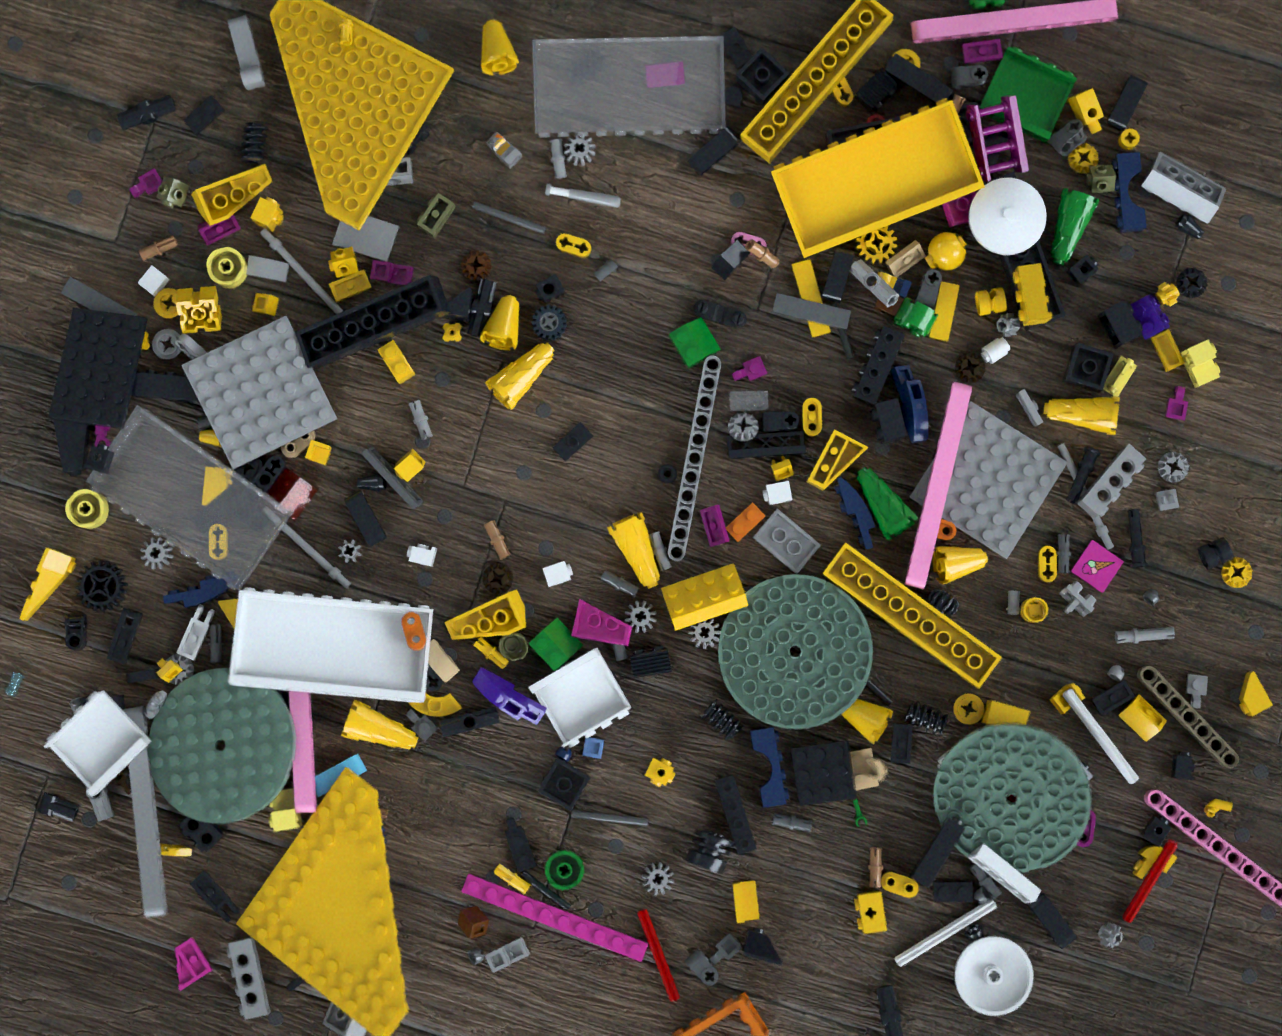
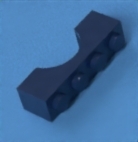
(1131, 216)
(772, 792)

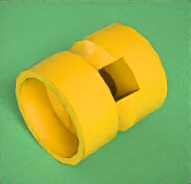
(990, 301)
(1034, 610)

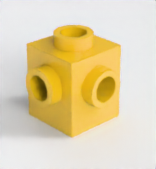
(343, 262)
(653, 768)

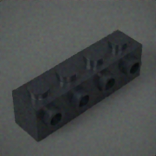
(878, 366)

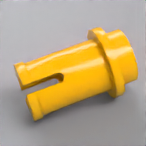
(346, 31)

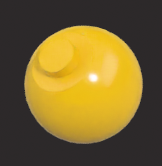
(946, 251)

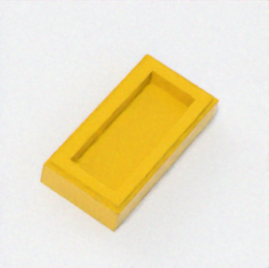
(1167, 350)

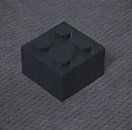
(762, 76)
(1120, 324)
(1088, 367)
(888, 421)
(564, 784)

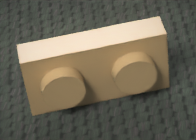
(905, 259)

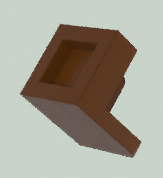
(891, 310)
(473, 922)

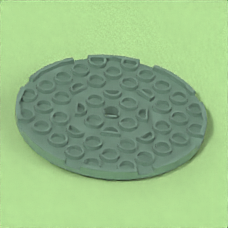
(803, 688)
(1023, 762)
(228, 782)

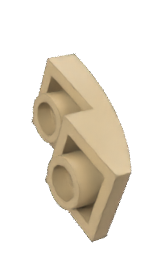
(441, 662)

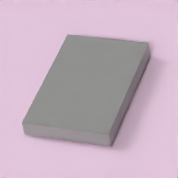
(372, 240)
(786, 541)

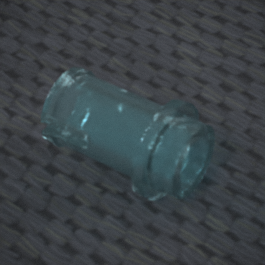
(14, 684)

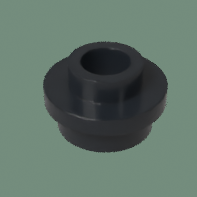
(667, 467)
(974, 932)

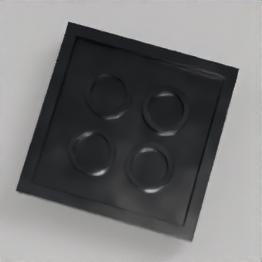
(823, 773)

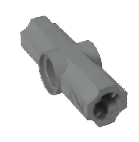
(868, 277)
(101, 805)

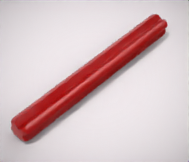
(1149, 880)
(658, 955)

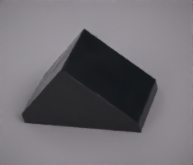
(730, 259)

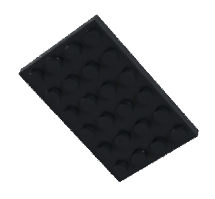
(98, 368)

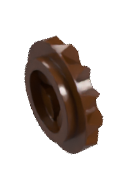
(481, 272)

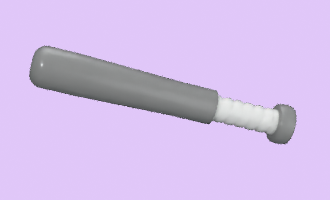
(593, 197)

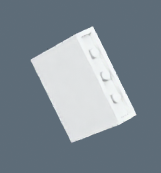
(581, 697)
(98, 741)

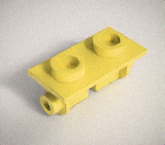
(1119, 376)

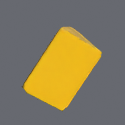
(265, 304)

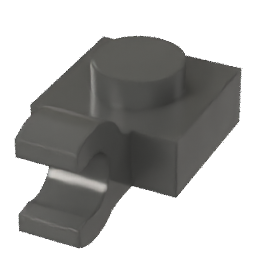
(423, 726)
(726, 947)

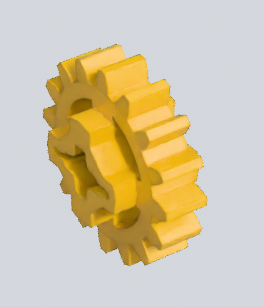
(884, 241)

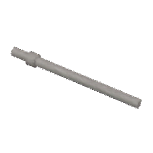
(277, 246)
(1101, 529)
(333, 572)

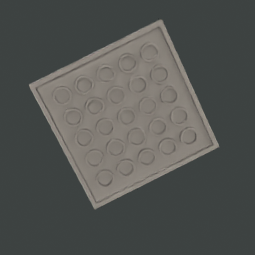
(259, 392)
(995, 481)

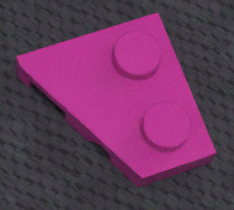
(190, 963)

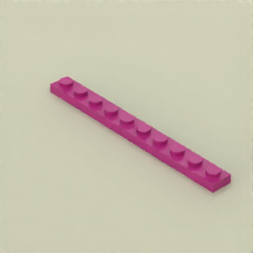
(555, 917)

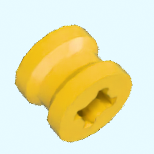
(1126, 142)

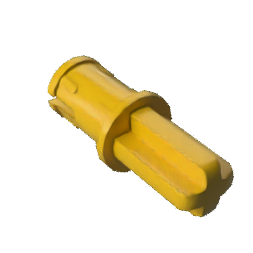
(491, 653)
(512, 878)

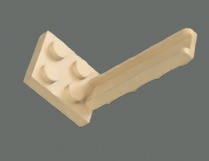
(866, 769)

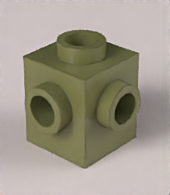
(1101, 178)
(172, 192)

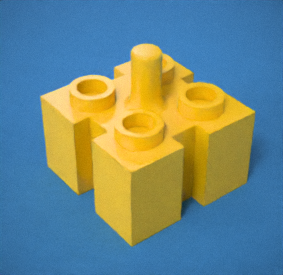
(198, 309)

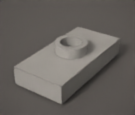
(1029, 407)

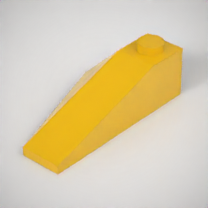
(52, 570)
(497, 617)

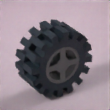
(545, 317)

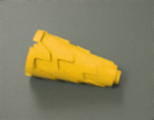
(518, 376)
(1093, 413)
(633, 540)
(374, 727)

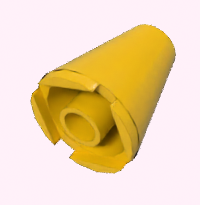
(497, 50)
(503, 325)
(956, 562)
(868, 719)

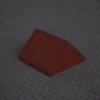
(292, 492)

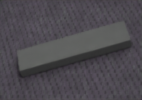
(92, 299)
(811, 311)
(390, 476)

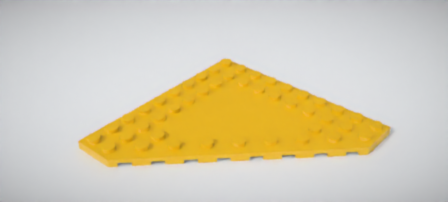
(353, 101)
(333, 907)

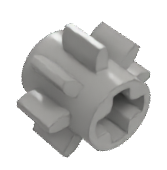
(1008, 324)
(344, 549)
(1110, 935)

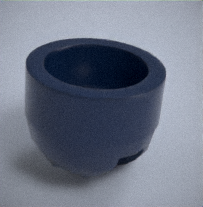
(562, 754)

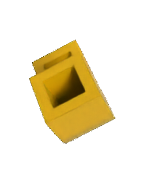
(1149, 856)

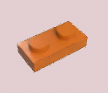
(745, 522)

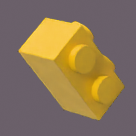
(267, 214)

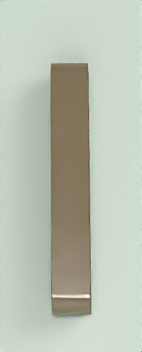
(1196, 720)

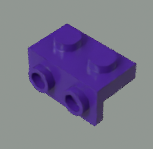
(1150, 316)

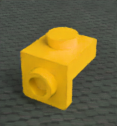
(1060, 702)

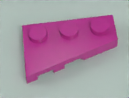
(598, 626)

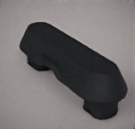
(720, 314)

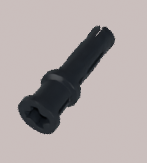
(1085, 467)
(1137, 548)

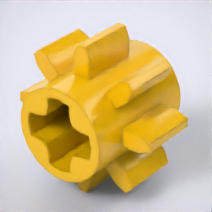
(1167, 294)

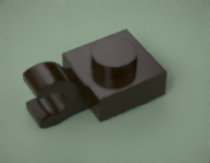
(124, 779)

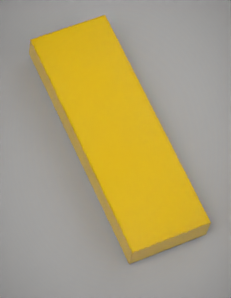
(945, 309)

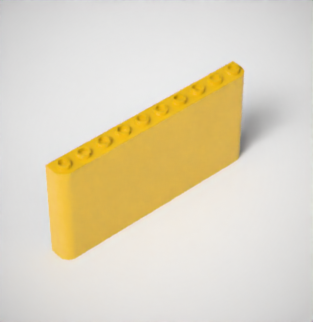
(877, 178)

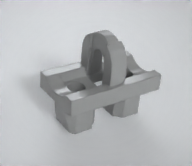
(1076, 601)

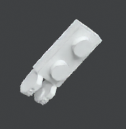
(195, 634)

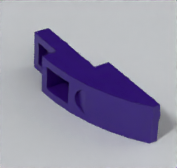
(505, 698)

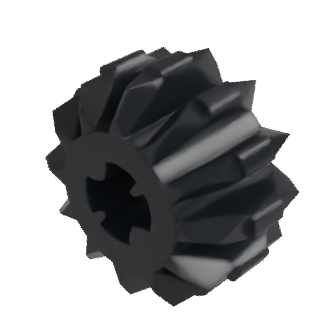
(943, 602)

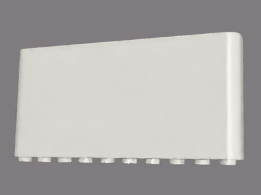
(328, 646)

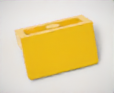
(1142, 718)
(745, 901)

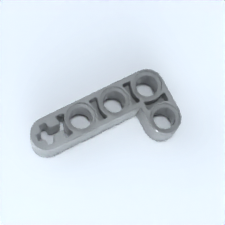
(246, 52)

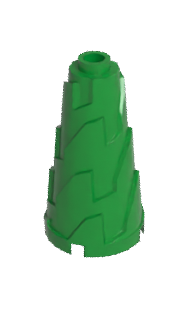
(1072, 218)
(887, 507)

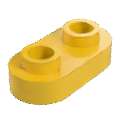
(812, 417)
(899, 885)

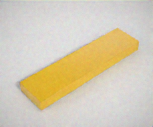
(809, 291)

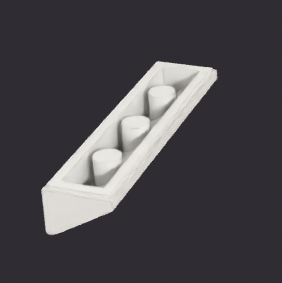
(1005, 874)

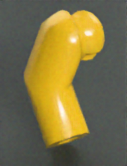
(1216, 805)

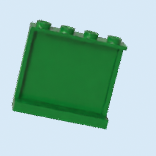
(1038, 89)

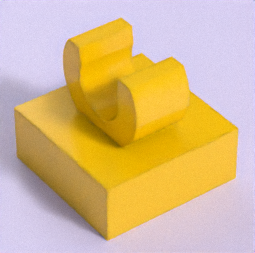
(782, 469)
(168, 670)

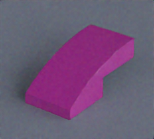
(391, 273)

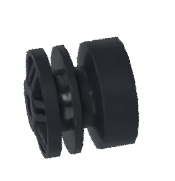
(709, 851)

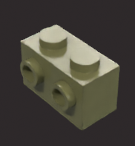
(436, 215)

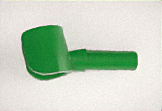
(858, 813)

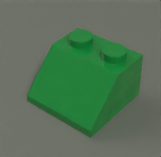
(694, 342)
(555, 644)

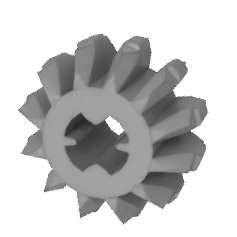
(578, 156)
(162, 557)
(644, 621)
(710, 634)
(651, 876)

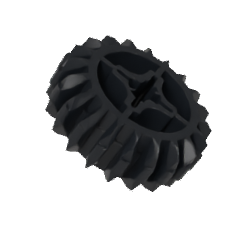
(88, 597)

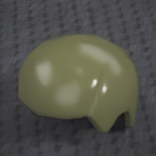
(513, 646)

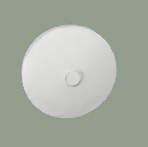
(1007, 216)
(993, 975)

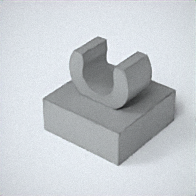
(1167, 499)

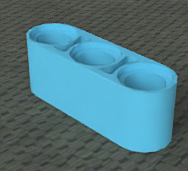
(326, 779)

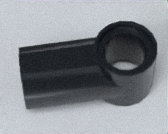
(53, 805)

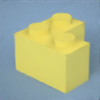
(1200, 363)
(284, 812)

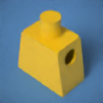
(1085, 102)

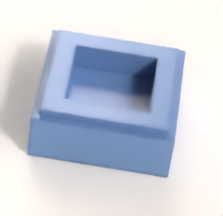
(593, 747)

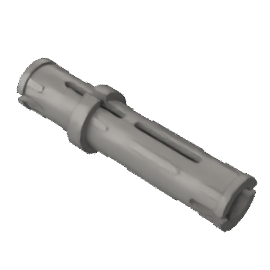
(1144, 635)

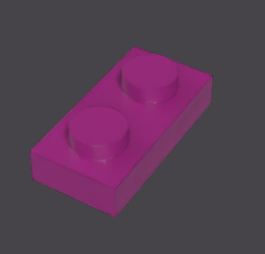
(982, 51)
(714, 525)

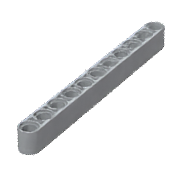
(694, 449)
(146, 825)

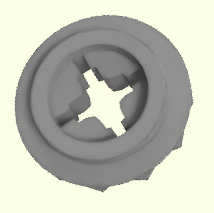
(159, 348)
(736, 431)
(1164, 469)
(186, 664)
(154, 704)

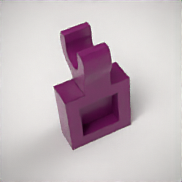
(149, 182)
(752, 370)
(1176, 407)
(101, 433)

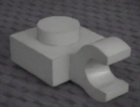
(1196, 686)

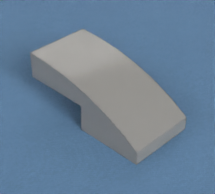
(267, 269)
(507, 954)

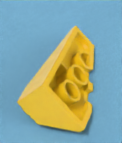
(224, 198)

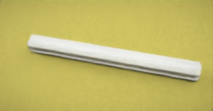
(1100, 736)
(945, 932)

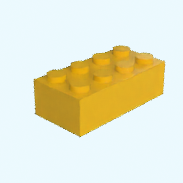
(704, 596)

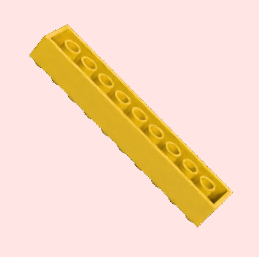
(816, 78)
(911, 615)

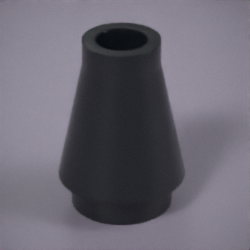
(1189, 226)
(372, 483)

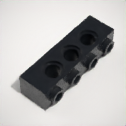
(735, 814)

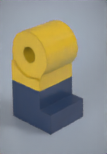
(898, 285)

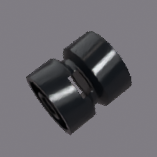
(1217, 552)

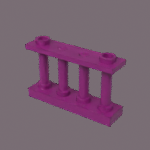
(1014, 132)

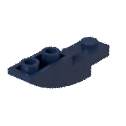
(914, 403)
(854, 504)
(210, 589)

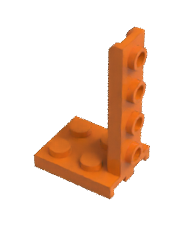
(747, 1014)

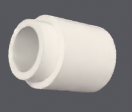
(995, 350)

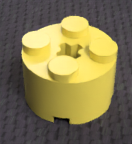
(228, 257)
(95, 516)

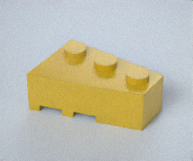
(1031, 294)
(835, 458)

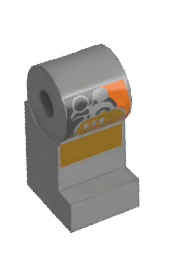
(504, 150)

